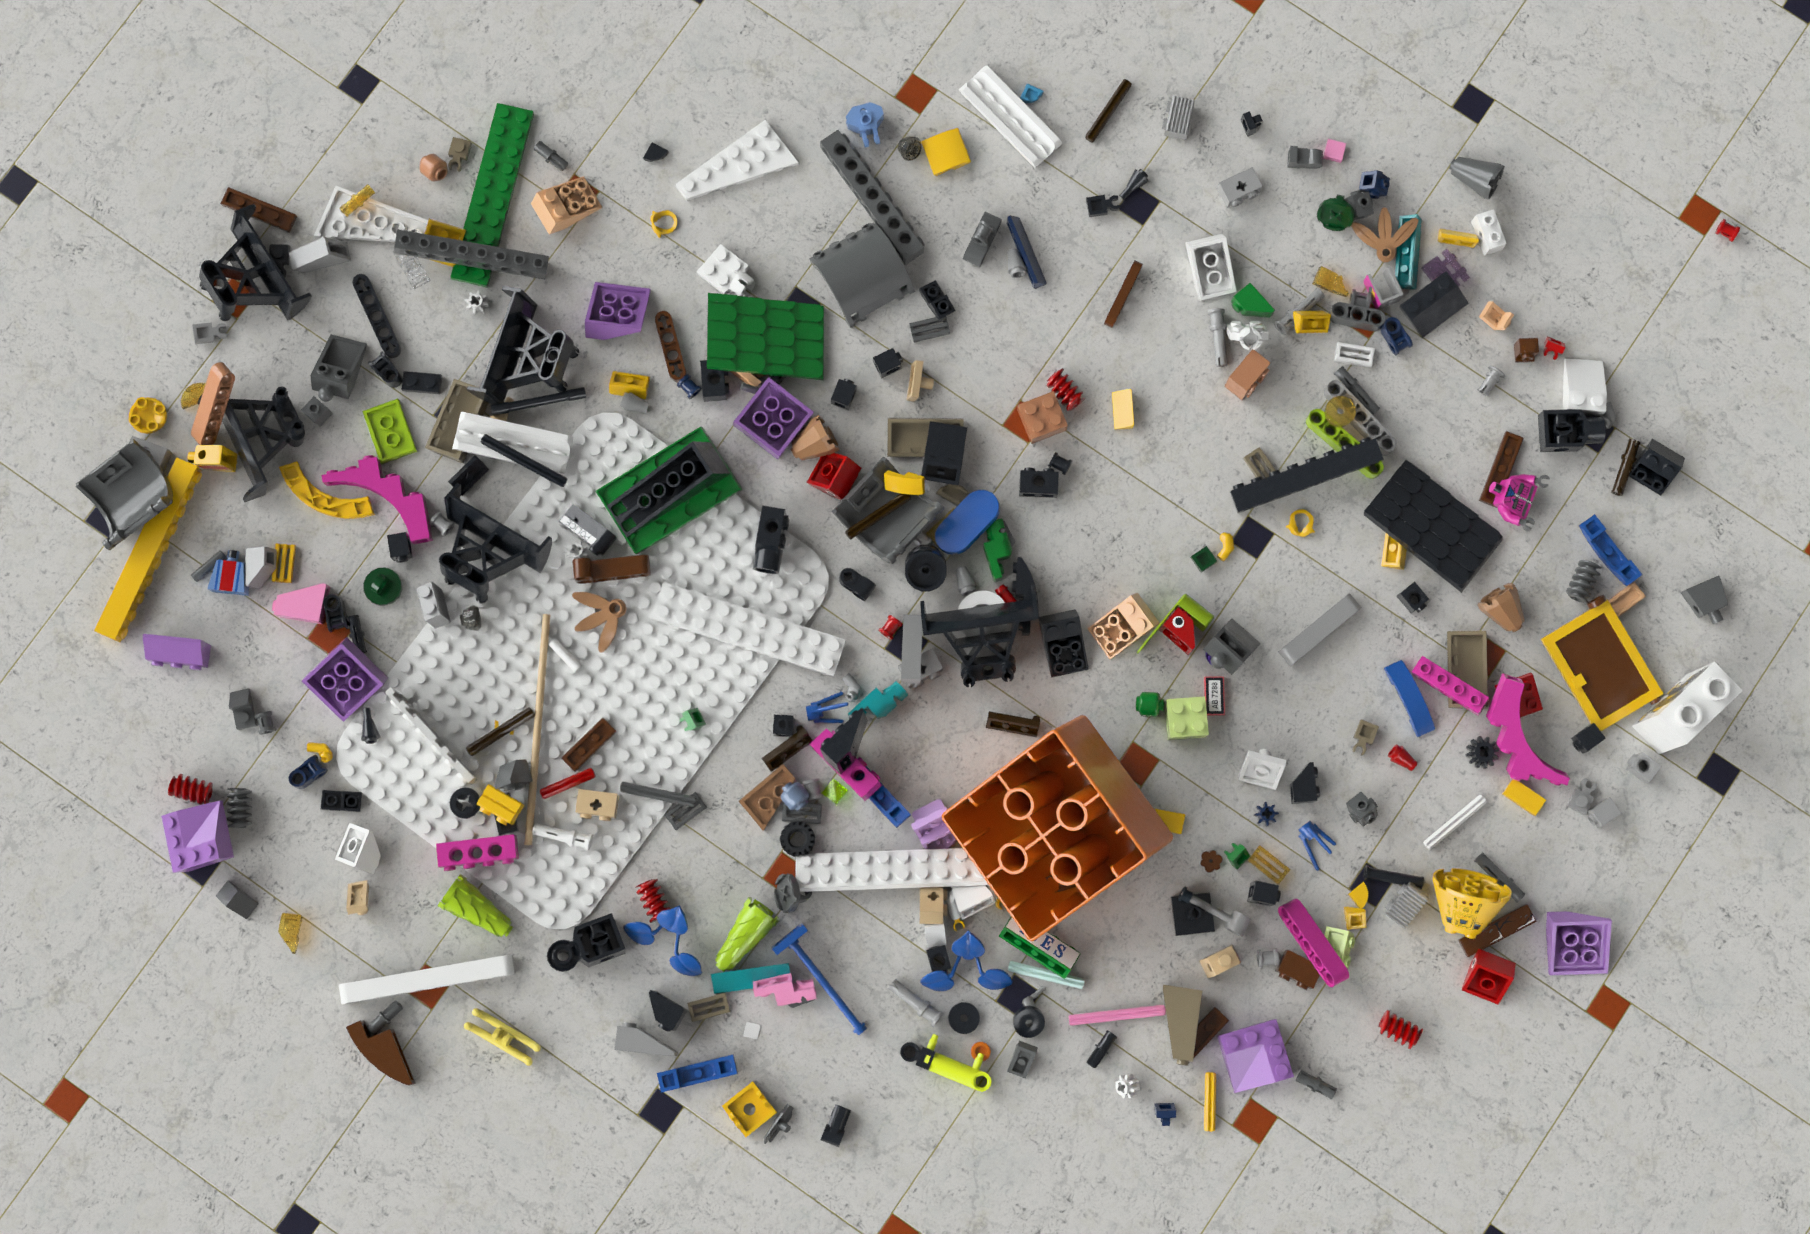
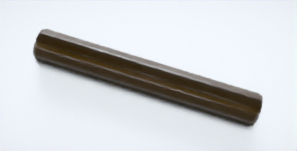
(1108, 110)
(877, 515)
(500, 731)

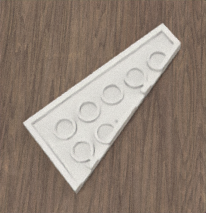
(745, 159)
(370, 222)
(428, 733)

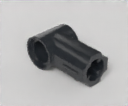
(834, 1129)

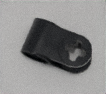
(384, 368)
(859, 586)
(336, 617)

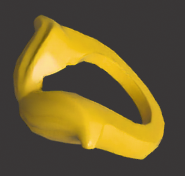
(656, 216)
(1293, 526)

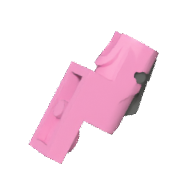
(786, 990)

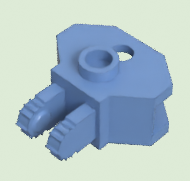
(865, 121)

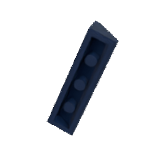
(1026, 252)

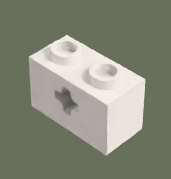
(1489, 232)

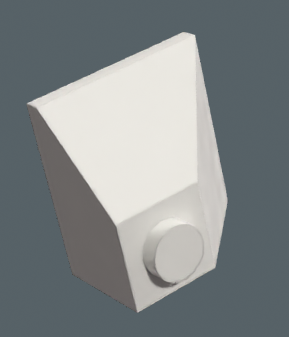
(359, 849)

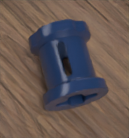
(689, 386)

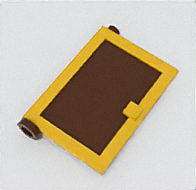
(1602, 665)

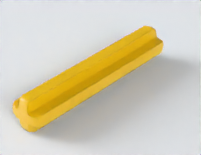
(1210, 1101)

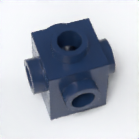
(1375, 183)

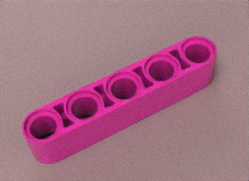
(1313, 942)

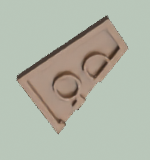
(766, 796)

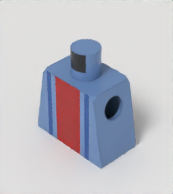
(229, 576)

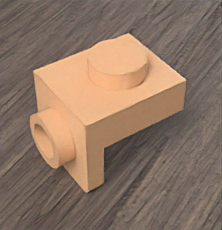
(1495, 316)

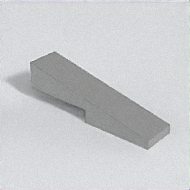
(911, 649)

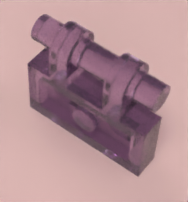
(1436, 267)

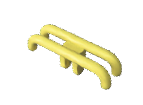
(502, 1036)

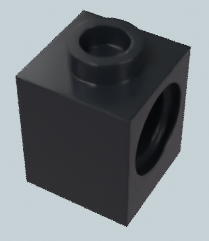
(888, 362)
(844, 393)
(399, 547)
(1413, 589)
(783, 725)
(1587, 738)
(938, 951)

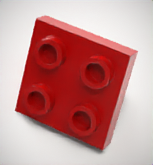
(1530, 698)

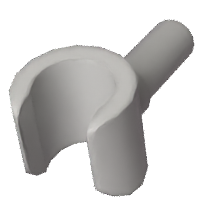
(1028, 1001)

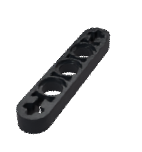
(374, 307)

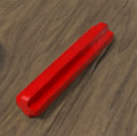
(567, 783)

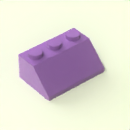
(176, 651)

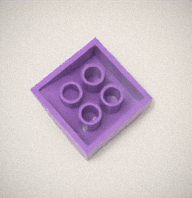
(773, 418)
(345, 679)
(197, 837)
(1255, 1056)

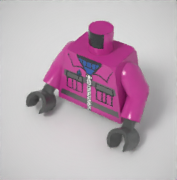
(1515, 498)

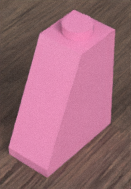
(302, 604)

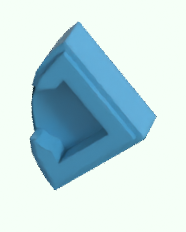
(1031, 94)

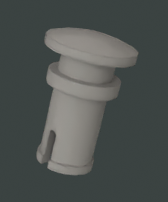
(1491, 379)

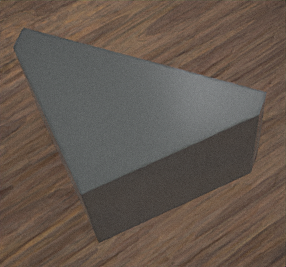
(236, 900)

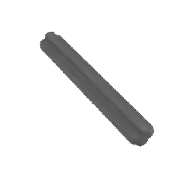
(658, 794)

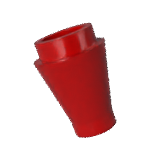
(1400, 756)

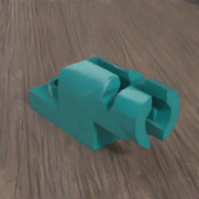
(882, 703)

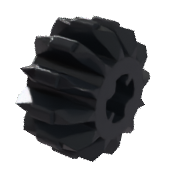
(1476, 747)

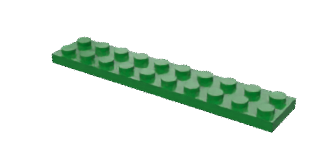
(494, 185)

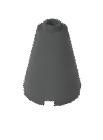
(1477, 174)

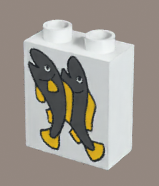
(1687, 708)

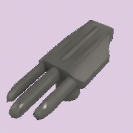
(779, 1123)

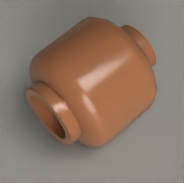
(433, 167)

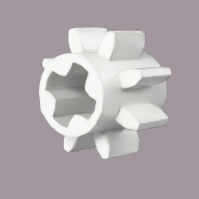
(476, 297)
(571, 550)
(1127, 1085)

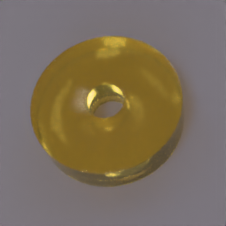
(1334, 417)

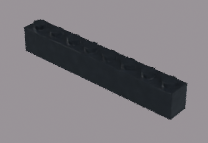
(1307, 475)

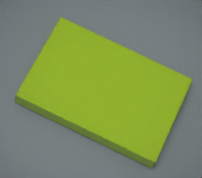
(389, 431)

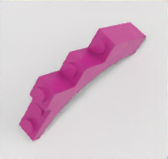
(370, 477)
(1505, 711)

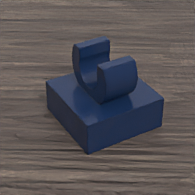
(1165, 1112)

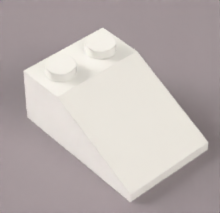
(1211, 266)
(1584, 386)

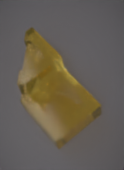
(1330, 281)
(289, 930)

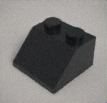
(666, 1011)

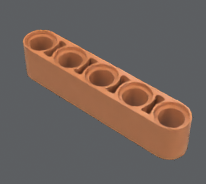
(213, 404)

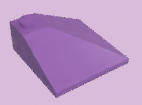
(615, 311)
(1577, 943)

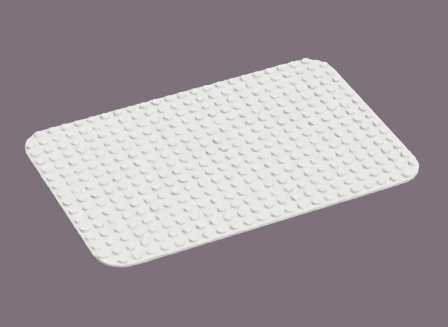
(638, 684)

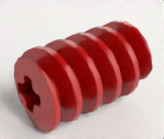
(1065, 390)
(190, 790)
(653, 898)
(1399, 1029)

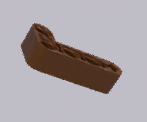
(610, 569)

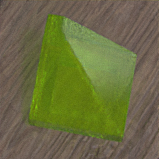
(834, 791)

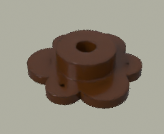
(1206, 856)

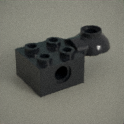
(591, 944)

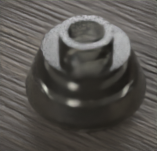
(909, 148)
(471, 618)

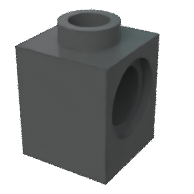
(316, 411)

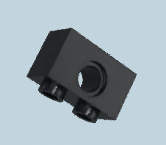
(712, 391)
(1029, 489)
(1263, 893)

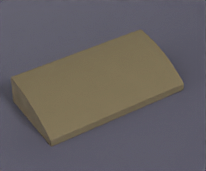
(445, 427)
(909, 435)
(1468, 660)

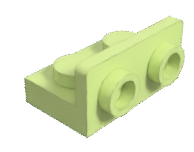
(1342, 943)

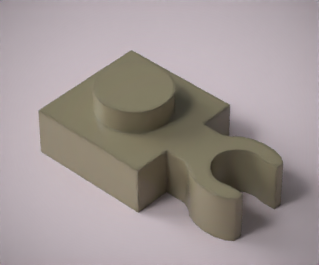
(459, 151)
(1364, 734)

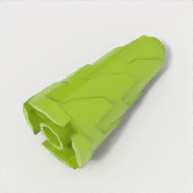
(470, 904)
(749, 928)

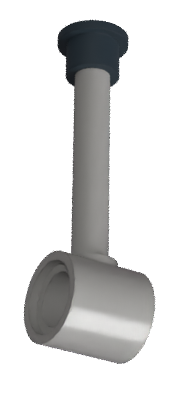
(1236, 922)

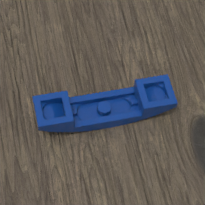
(1608, 551)
(1410, 697)
(887, 804)
(697, 1073)

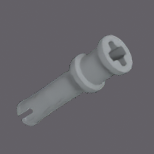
(1281, 325)
(1218, 328)
(923, 1008)

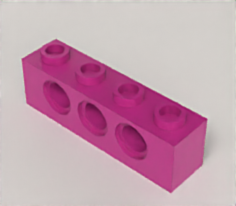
(1450, 685)
(864, 788)
(446, 852)

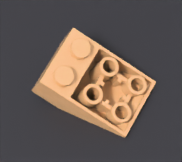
(565, 204)
(1123, 625)

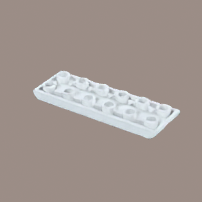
(1010, 116)
(541, 445)

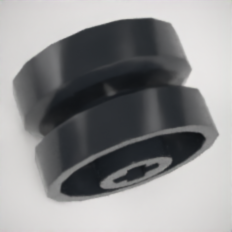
(936, 570)

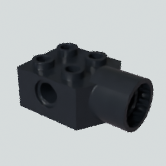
(1568, 430)
(769, 544)

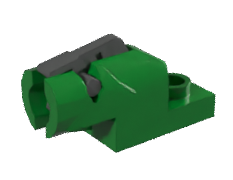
(998, 547)

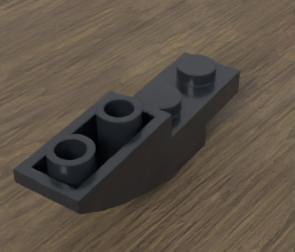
(1022, 587)

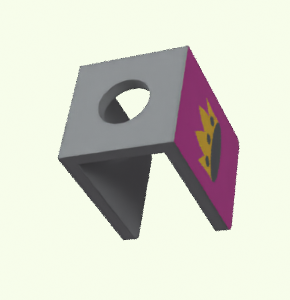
(1393, 285)

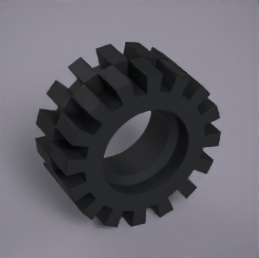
(797, 827)

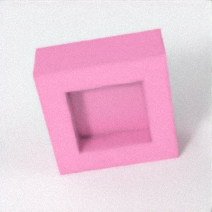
(1334, 150)

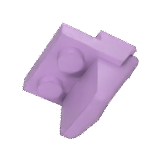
(931, 828)

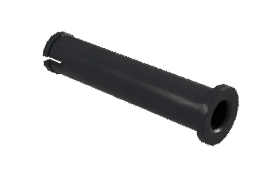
(1392, 877)

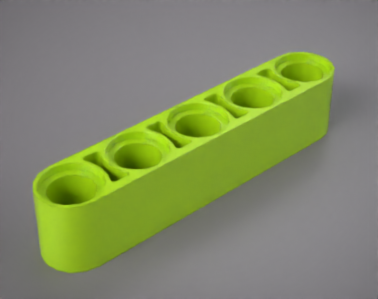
(1334, 440)

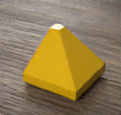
(1355, 918)

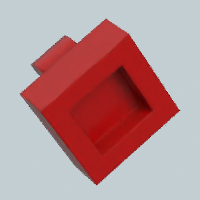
(1553, 345)

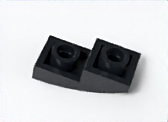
(936, 300)
(341, 801)

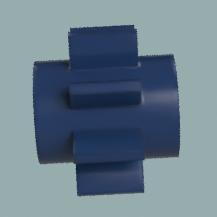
(1269, 810)

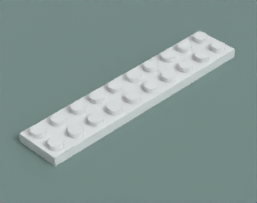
(748, 629)
(886, 870)

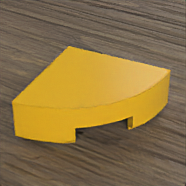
(1359, 895)

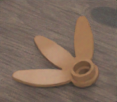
(1385, 230)
(607, 614)

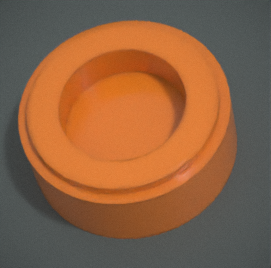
(980, 1047)

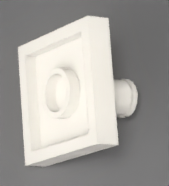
(1262, 769)

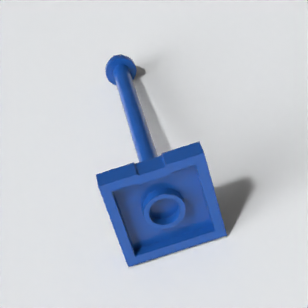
(791, 941)

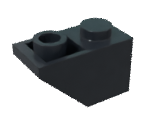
(1303, 787)

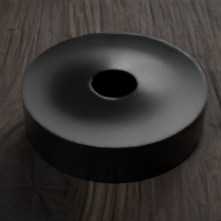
(1028, 1013)
(972, 1021)

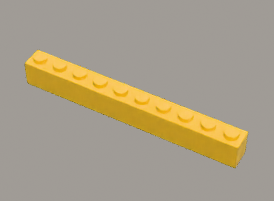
(147, 553)

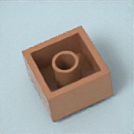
(1247, 374)
(1042, 417)

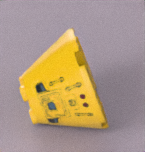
(1468, 900)

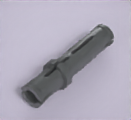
(1344, 377)
(1493, 871)

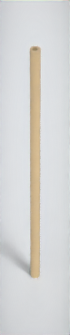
(537, 729)

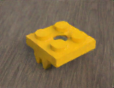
(735, 1109)

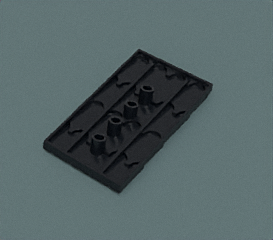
(1433, 525)

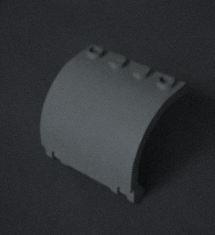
(863, 272)
(127, 491)
(896, 530)

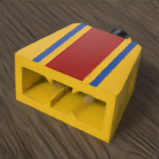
(213, 458)

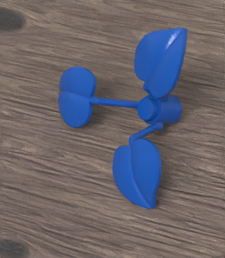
(674, 921)
(967, 947)

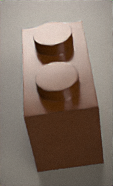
(1297, 969)

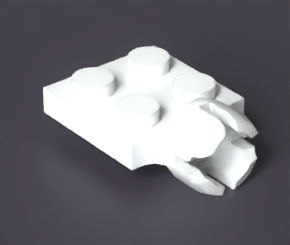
(727, 272)
(1247, 334)

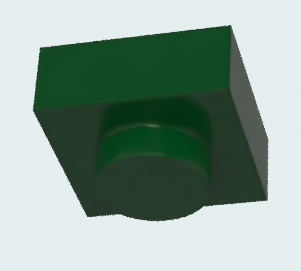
(1203, 559)

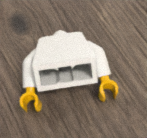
(968, 900)

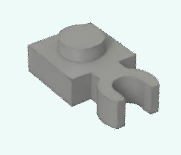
(205, 333)
(1580, 799)

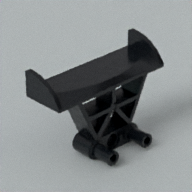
(214, 274)
(509, 348)
(291, 434)
(495, 535)
(979, 617)

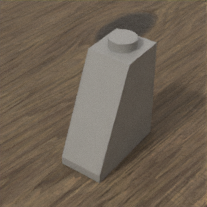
(319, 255)

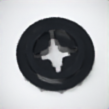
(462, 794)

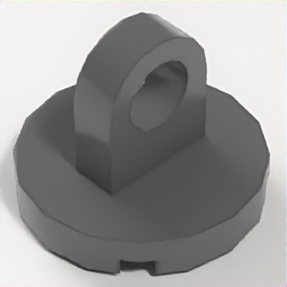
(788, 893)

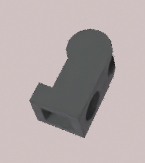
(1304, 158)

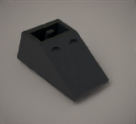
(944, 453)
(1063, 643)
(843, 746)

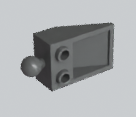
(337, 368)
(1231, 647)

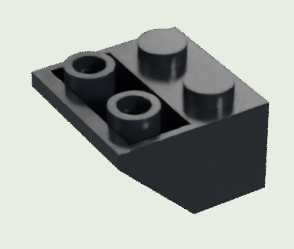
(1657, 467)

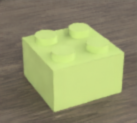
(1186, 718)

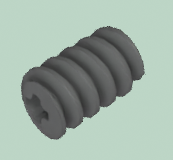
(1582, 580)
(239, 808)

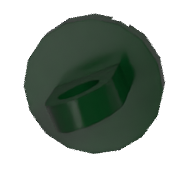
(1336, 213)
(382, 586)

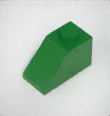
(1251, 303)

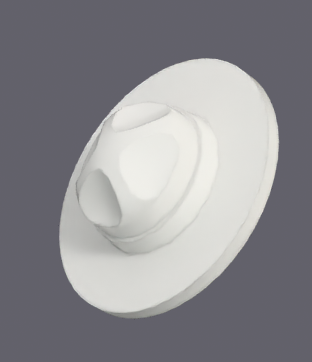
(978, 599)

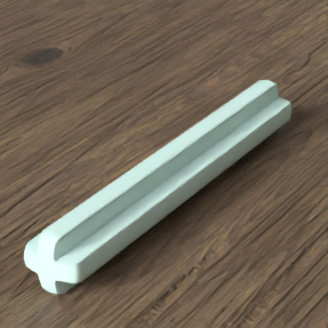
(1045, 974)

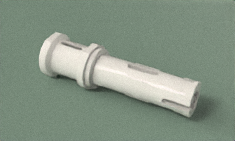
(570, 837)

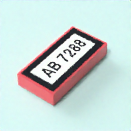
(1214, 696)

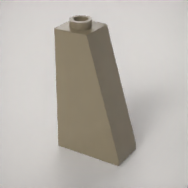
(1182, 1017)

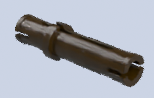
(1628, 459)

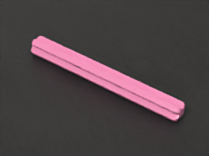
(1114, 1015)

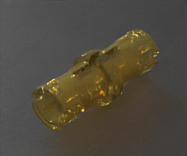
(357, 200)

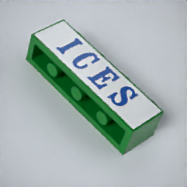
(1046, 949)

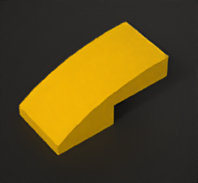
(904, 484)

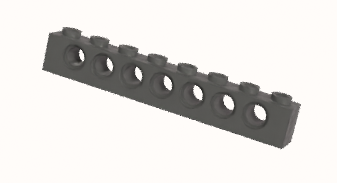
(838, 141)
(471, 254)

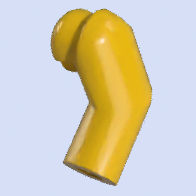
(1228, 546)
(322, 749)

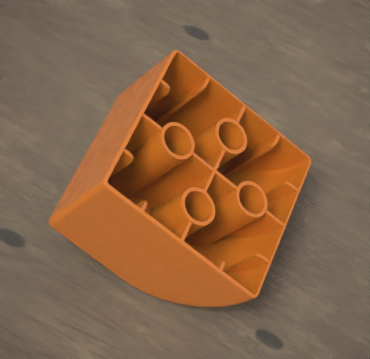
(1060, 814)

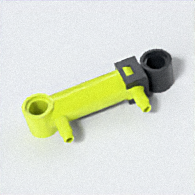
(946, 1066)

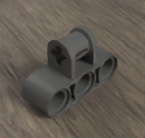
(982, 239)
(1358, 304)

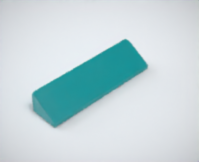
(1408, 256)
(744, 978)

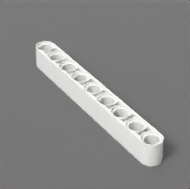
(426, 979)

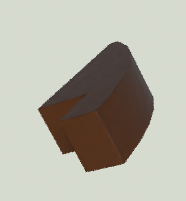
(382, 1052)

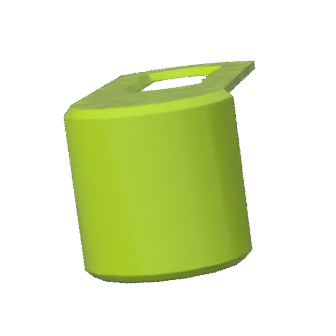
(1200, 616)

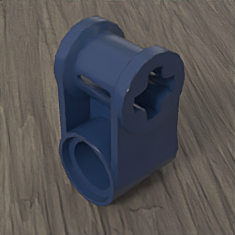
(1395, 337)
(308, 771)

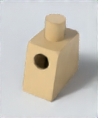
(1220, 961)

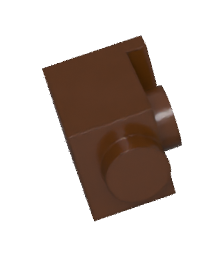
(1526, 349)

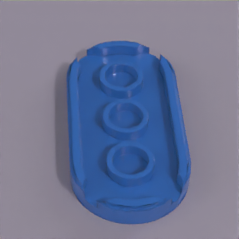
(967, 522)

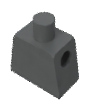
(1707, 599)

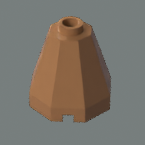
(814, 440)
(1504, 607)

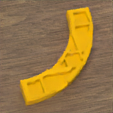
(323, 502)

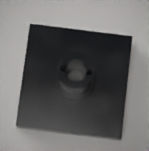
(1190, 918)

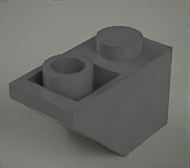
(513, 775)

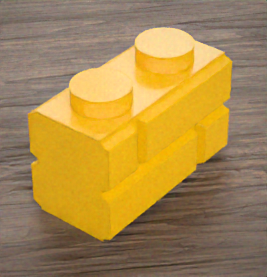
(499, 804)

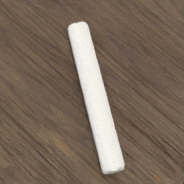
(1455, 822)

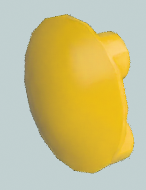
(147, 415)

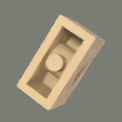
(587, 798)
(932, 905)

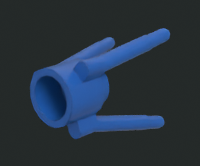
(816, 710)
(1309, 832)

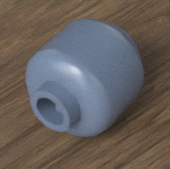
(795, 796)

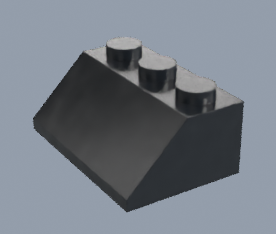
(1434, 304)

